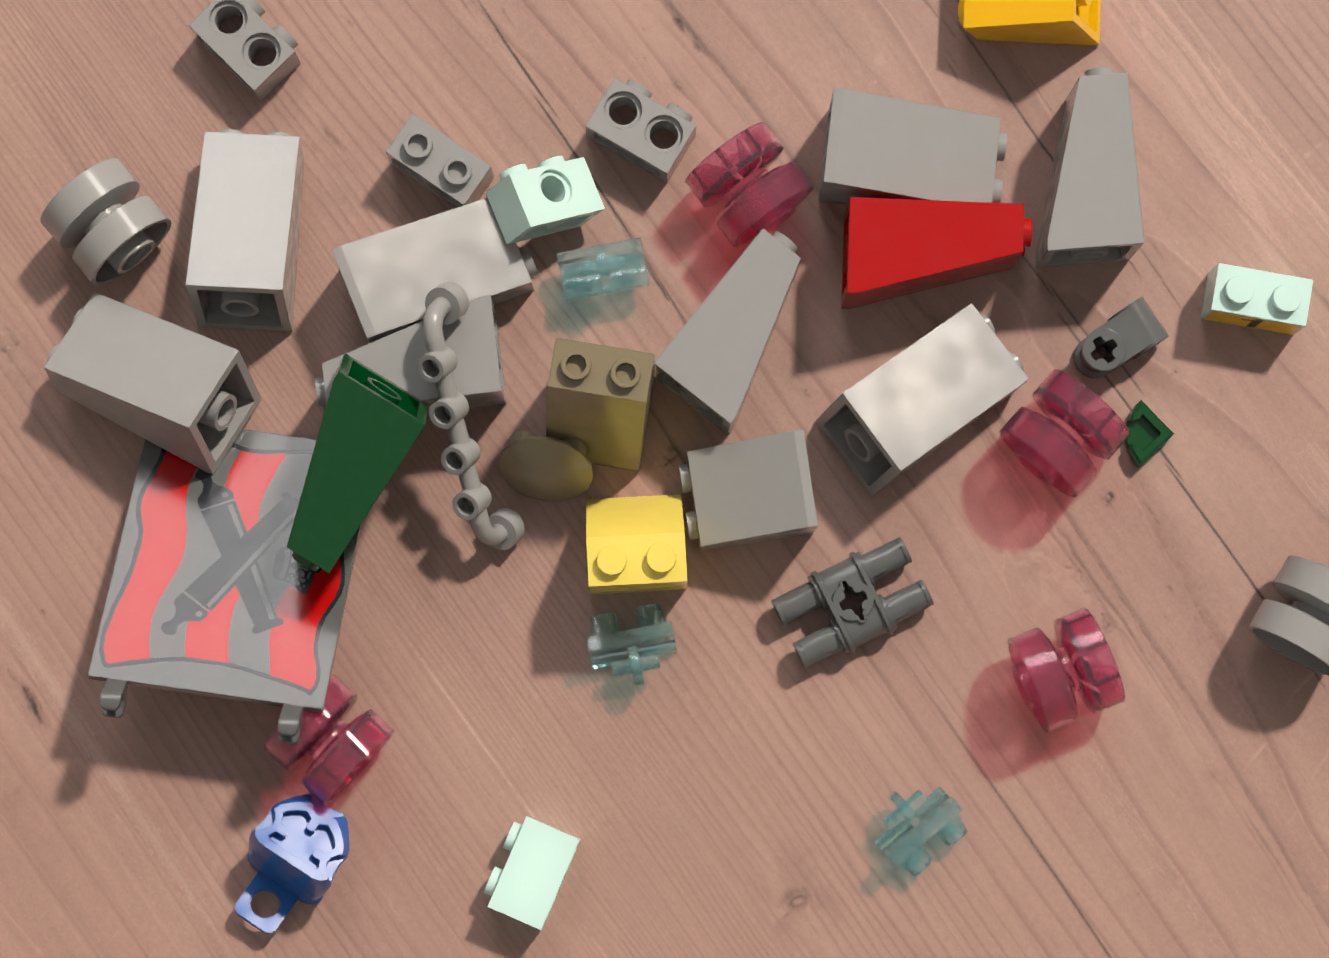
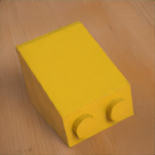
(1032, 20)

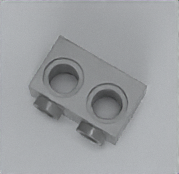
(239, 48)
(634, 139)
(439, 163)

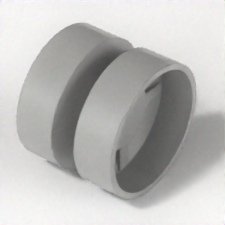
(105, 221)
(1303, 627)

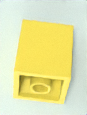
(635, 544)

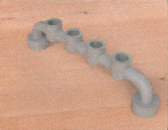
(504, 526)

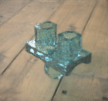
(603, 269)
(634, 648)
(915, 823)

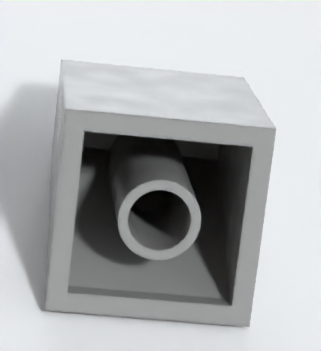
(750, 491)

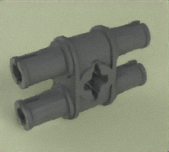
(858, 576)

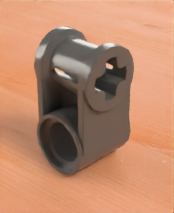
(1123, 336)

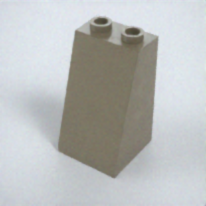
(601, 400)

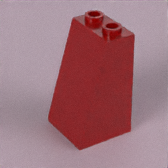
(925, 244)

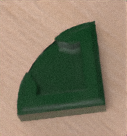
(1146, 433)

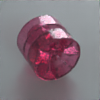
(741, 173)
(1071, 423)
(1051, 674)
(337, 747)

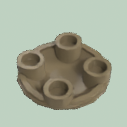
(546, 466)

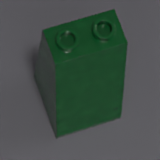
(356, 452)

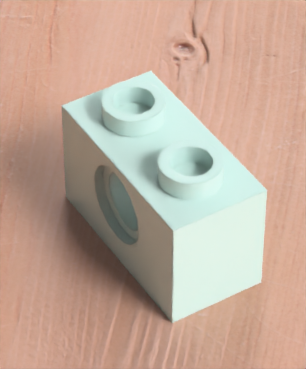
(544, 198)

